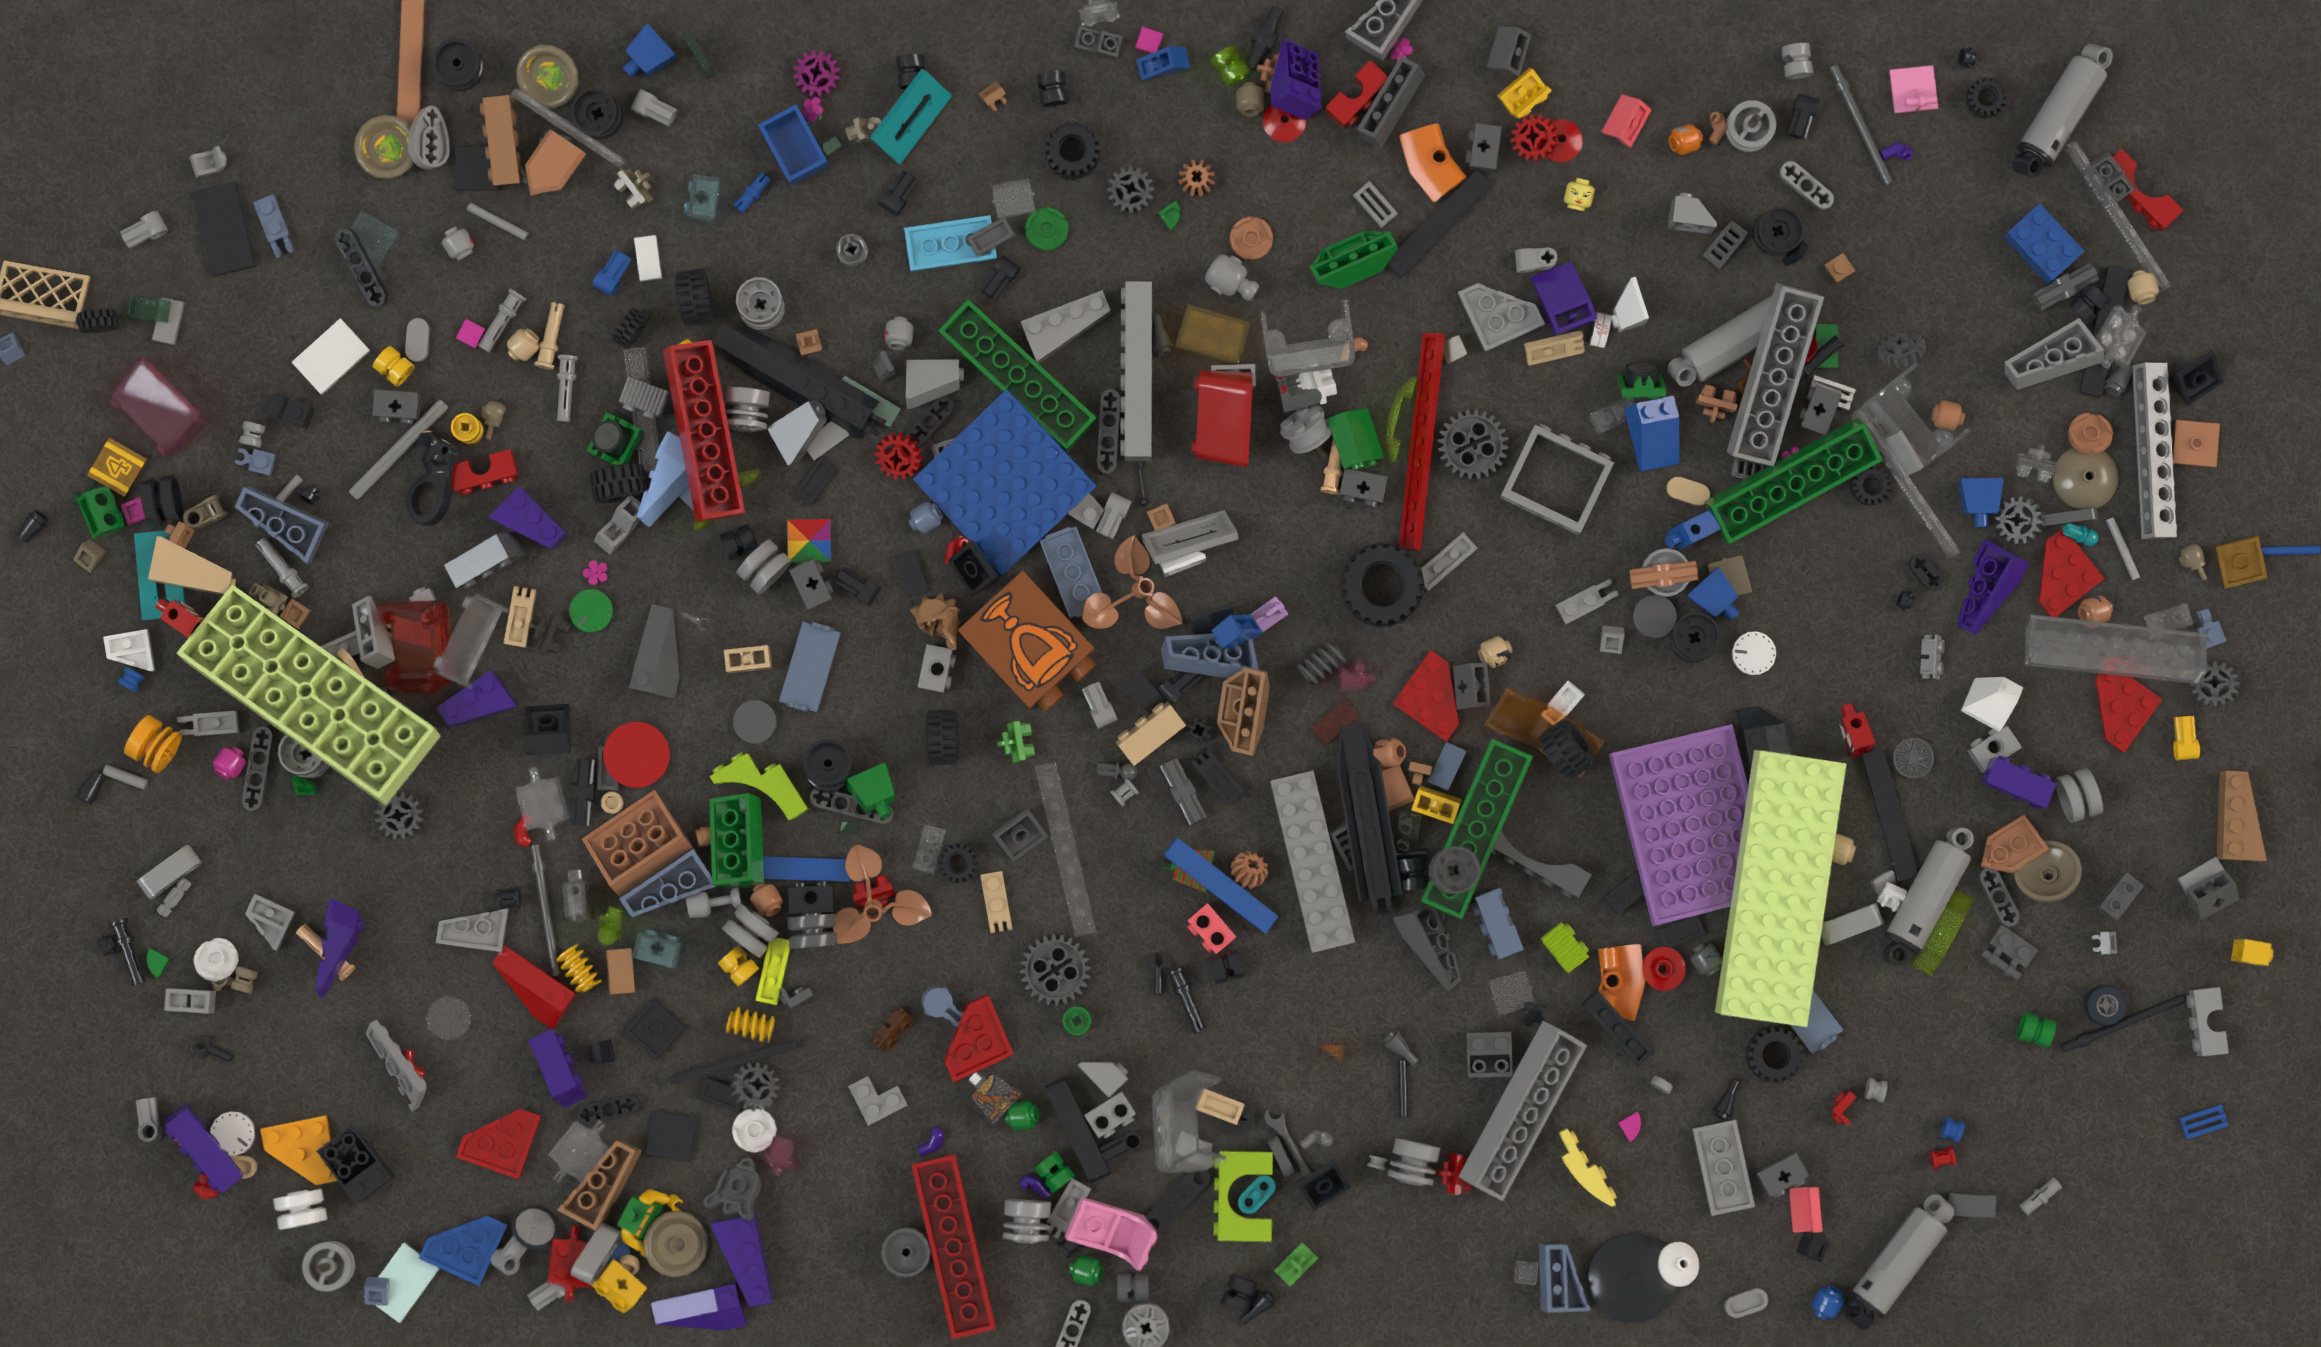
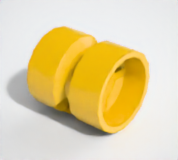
(396, 368)
(467, 428)
(738, 965)

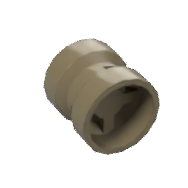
(242, 984)

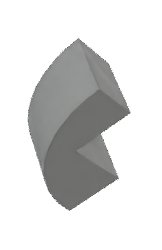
(620, 526)

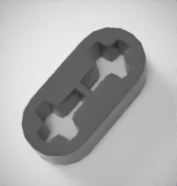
(1281, 1156)

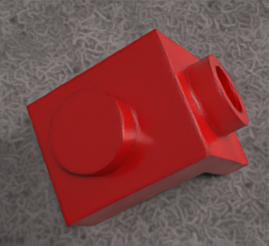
(1842, 1101)

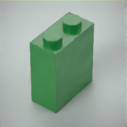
(1355, 439)

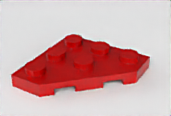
(2065, 574)
(1430, 697)
(2123, 708)
(977, 1040)
(502, 1144)

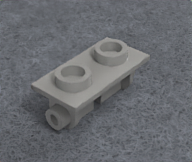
(1933, 665)

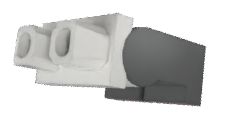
(1305, 389)

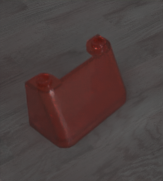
(418, 637)

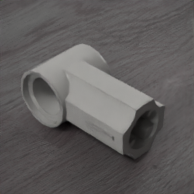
(651, 107)
(148, 228)
(1115, 511)
(1100, 708)
(148, 1116)
(508, 1257)
(545, 1294)

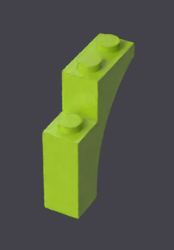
(773, 782)

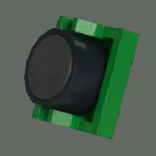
(1641, 380)
(614, 440)

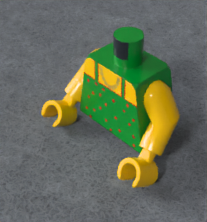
(641, 1213)

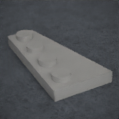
(397, 1065)

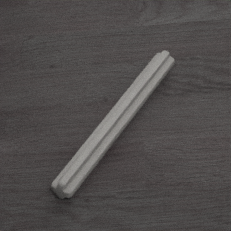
(398, 449)

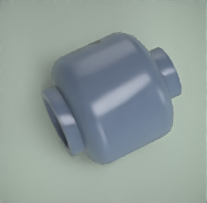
(925, 517)

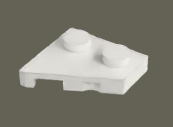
(131, 649)

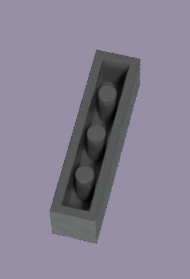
(1391, 102)

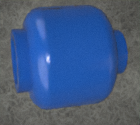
(1828, 1302)

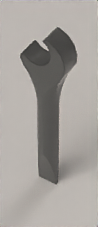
(1280, 1127)

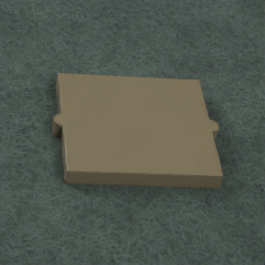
(1735, 572)

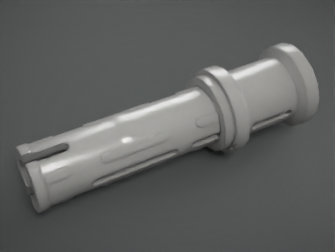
(507, 311)
(564, 414)
(287, 575)

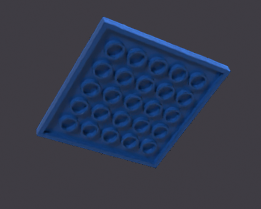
(1005, 481)

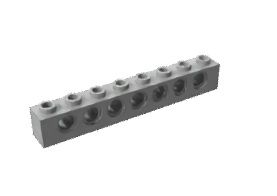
(2154, 451)

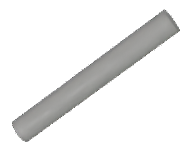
(497, 221)
(289, 488)
(2130, 565)

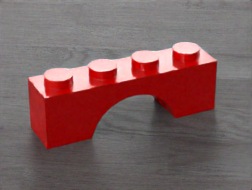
(2158, 211)

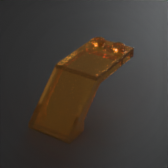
(1527, 718)

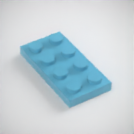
(945, 244)

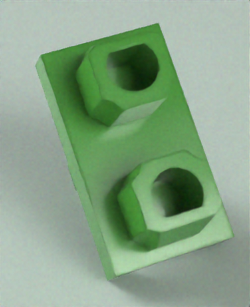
(1013, 741)
(1296, 1264)

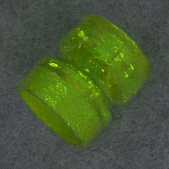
(1233, 72)

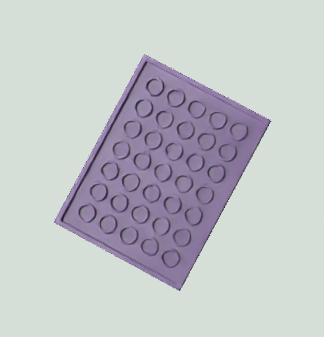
(1684, 819)

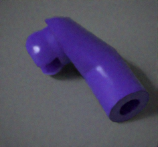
(1898, 150)
(934, 1143)

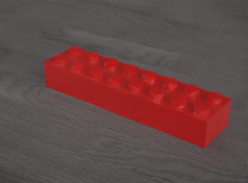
(703, 431)
(953, 1246)

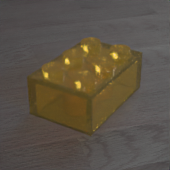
(1212, 335)

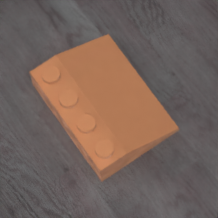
(636, 843)

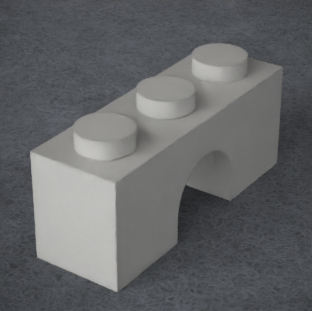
(2202, 1003)

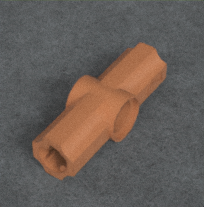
(1663, 574)

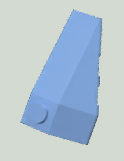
(667, 480)

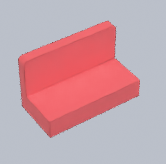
(1626, 120)
(1805, 1209)

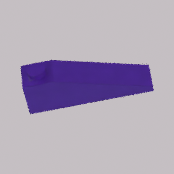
(1994, 579)
(706, 1309)

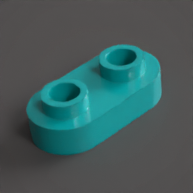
(1256, 1194)

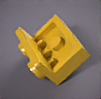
(1524, 94)

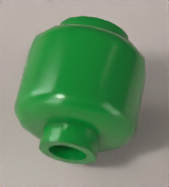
(1022, 1115)
(1086, 1270)

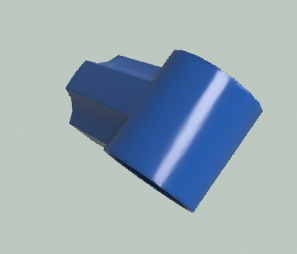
(610, 277)

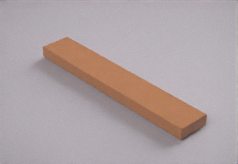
(410, 59)

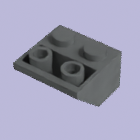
(1488, 1054)

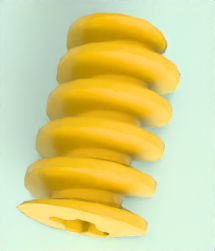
(577, 969)
(750, 1024)

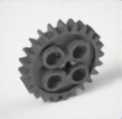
(1481, 462)
(1043, 952)

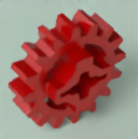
(1543, 137)
(891, 460)

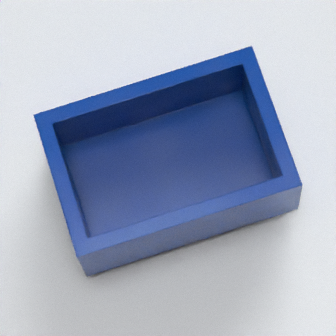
(793, 145)
(2043, 243)

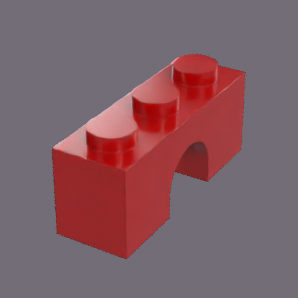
(1344, 109)
(502, 469)

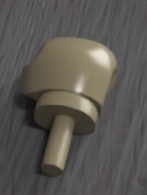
(493, 415)
(2193, 557)

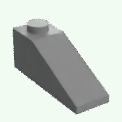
(372, 635)

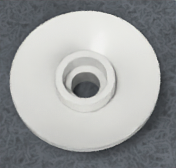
(1670, 1266)

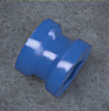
(131, 679)
(1952, 1129)

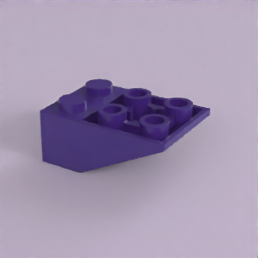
(1296, 81)
(1564, 299)

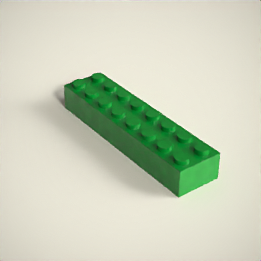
(1013, 369)
(1793, 480)
(1481, 817)

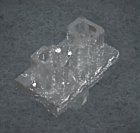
(2045, 467)

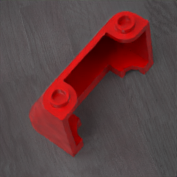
(1223, 417)

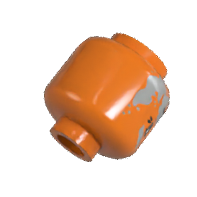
(1685, 139)

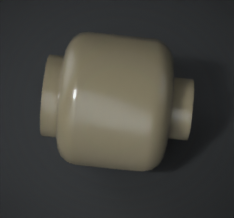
(1250, 99)

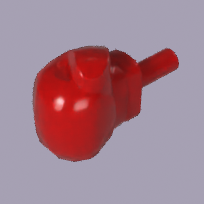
(204, 1189)

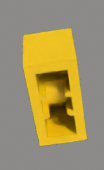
(1436, 804)
(2251, 952)
(618, 1286)

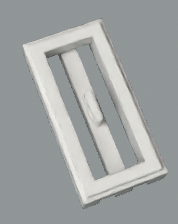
(1851, 391)

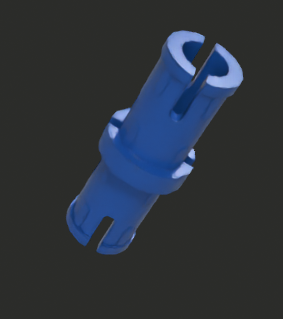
(752, 192)

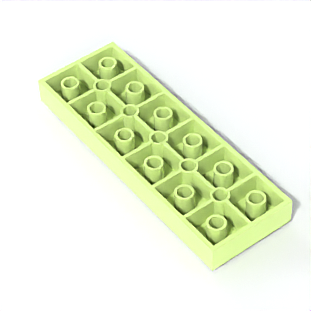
(309, 695)
(1780, 888)

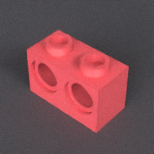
(1215, 925)

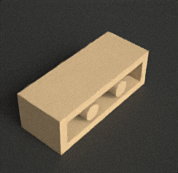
(1149, 733)

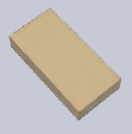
(1219, 1106)

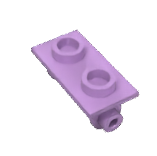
(1269, 613)

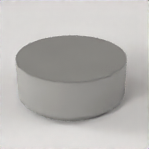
(1661, 1084)

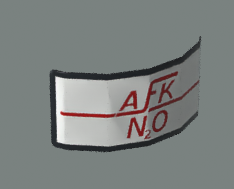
(1601, 330)

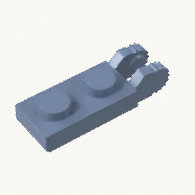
(273, 223)

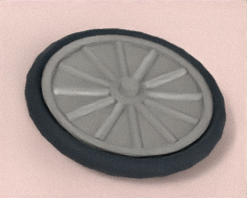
(534, 1227)

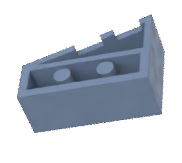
(1497, 924)
(1558, 1280)

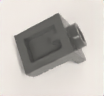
(800, 996)

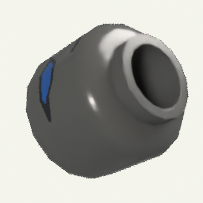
(1706, 959)

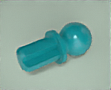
(2081, 534)

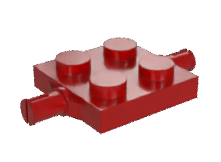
(562, 1259)

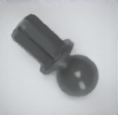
(1127, 771)

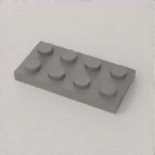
(1723, 1167)

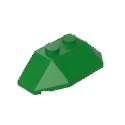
(1354, 259)

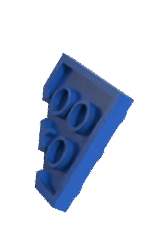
(466, 1248)

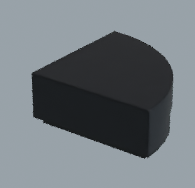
(1795, 254)

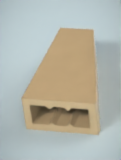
(187, 570)

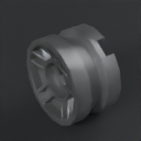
(845, 243)

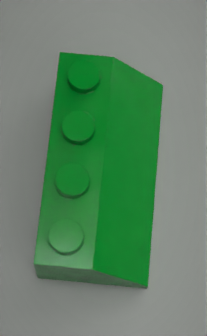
(736, 840)

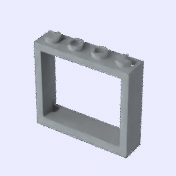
(1542, 511)

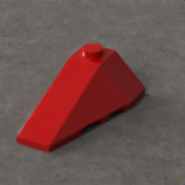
(537, 989)

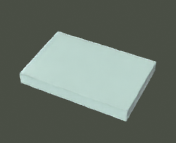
(407, 1281)

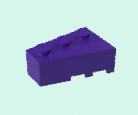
(484, 699)

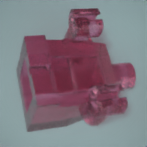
(1354, 678)
(781, 1155)

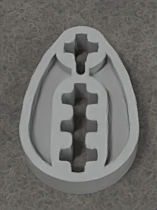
(417, 139)

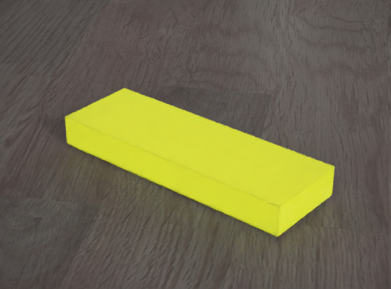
(773, 971)

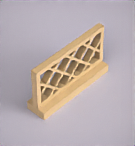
(39, 313)

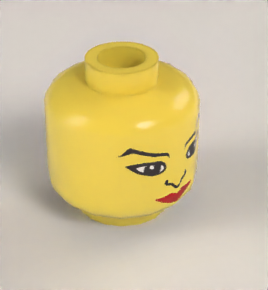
(1579, 194)

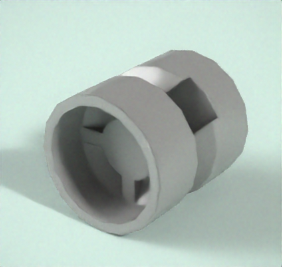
(1797, 60)

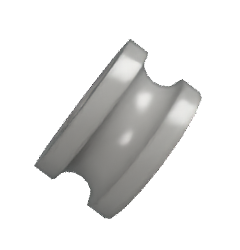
(1377, 1162)

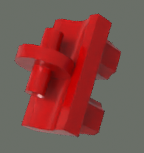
(881, 893)
(1451, 1173)

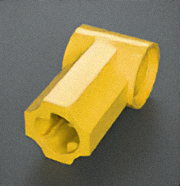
(2186, 744)

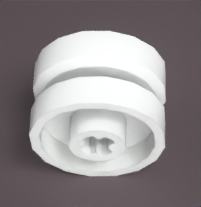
(300, 1208)

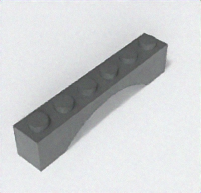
(1567, 877)

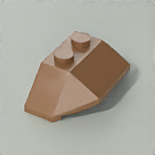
(1244, 709)

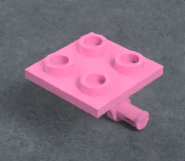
(1913, 89)

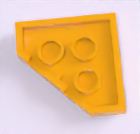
(297, 1145)

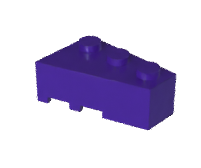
(527, 518)
(2019, 782)
(558, 1068)

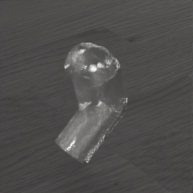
(1318, 1137)

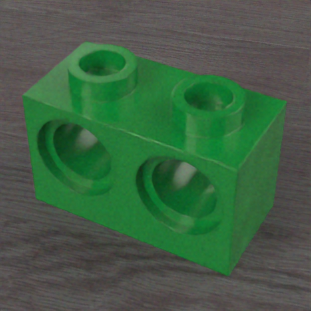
(95, 513)

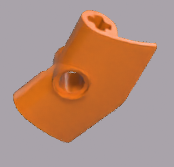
(1432, 176)
(1626, 965)

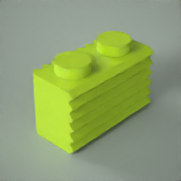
(1564, 947)

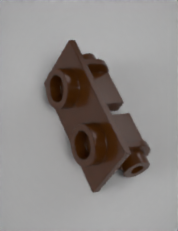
(887, 1038)

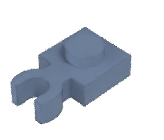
(259, 461)

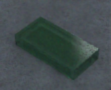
(148, 309)

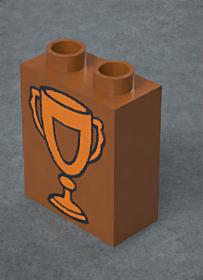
(1029, 643)

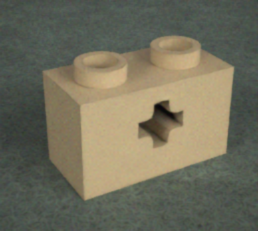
(748, 659)

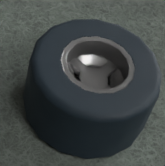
(2113, 1005)

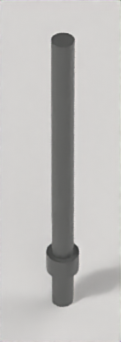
(1843, 87)
(539, 868)

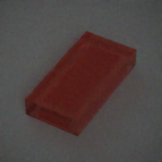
(1330, 725)

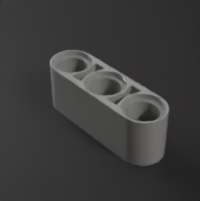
(169, 872)
(1851, 924)
(596, 1253)

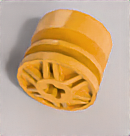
(153, 744)

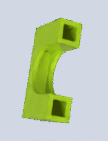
(1230, 1224)

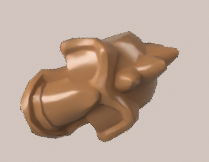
(938, 618)

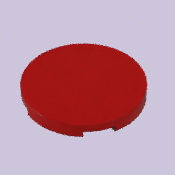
(636, 754)

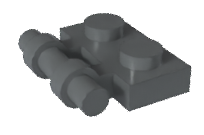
(2013, 947)

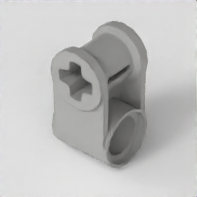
(1530, 259)

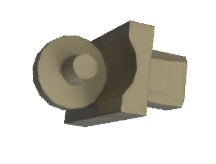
(862, 129)
(637, 184)
(269, 598)

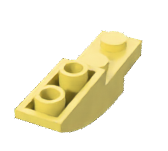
(1589, 1177)

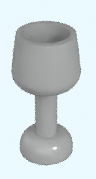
(700, 905)

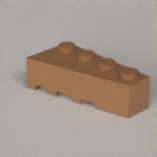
(501, 140)
(2238, 823)
(601, 1187)

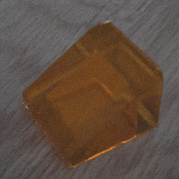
(1334, 1050)

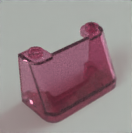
(157, 407)

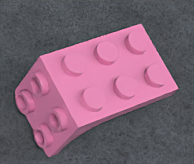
(1112, 1231)

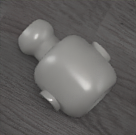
(1229, 276)

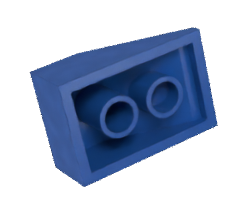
(1654, 432)

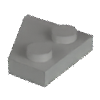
(270, 919)

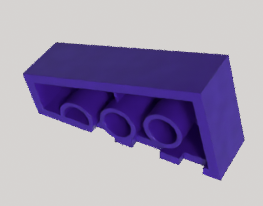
(202, 1148)
(745, 1254)

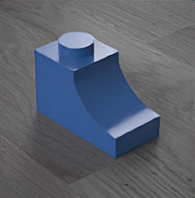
(1163, 62)
(1236, 630)

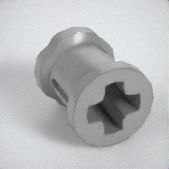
(1124, 792)

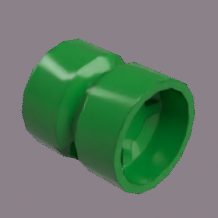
(1077, 1020)
(2040, 1031)
(1060, 1177)

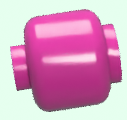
(229, 763)

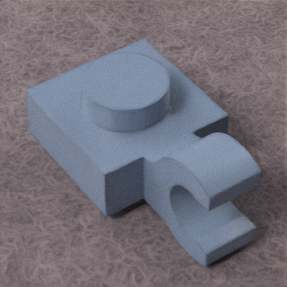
(2213, 630)

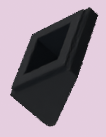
(1812, 1246)

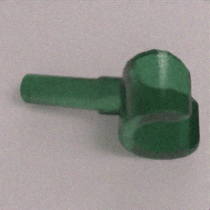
(73, 499)

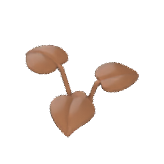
(1132, 559)
(908, 905)

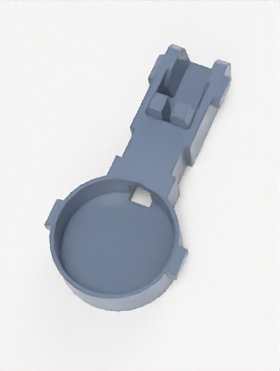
(939, 1003)

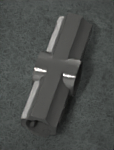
(2065, 287)
(1183, 791)

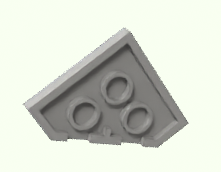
(1498, 315)

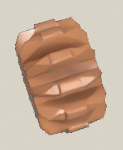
(1196, 186)
(1249, 869)

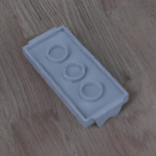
(1070, 569)
(810, 667)
(1821, 1027)

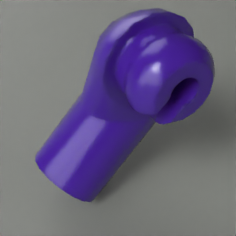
(1036, 1184)

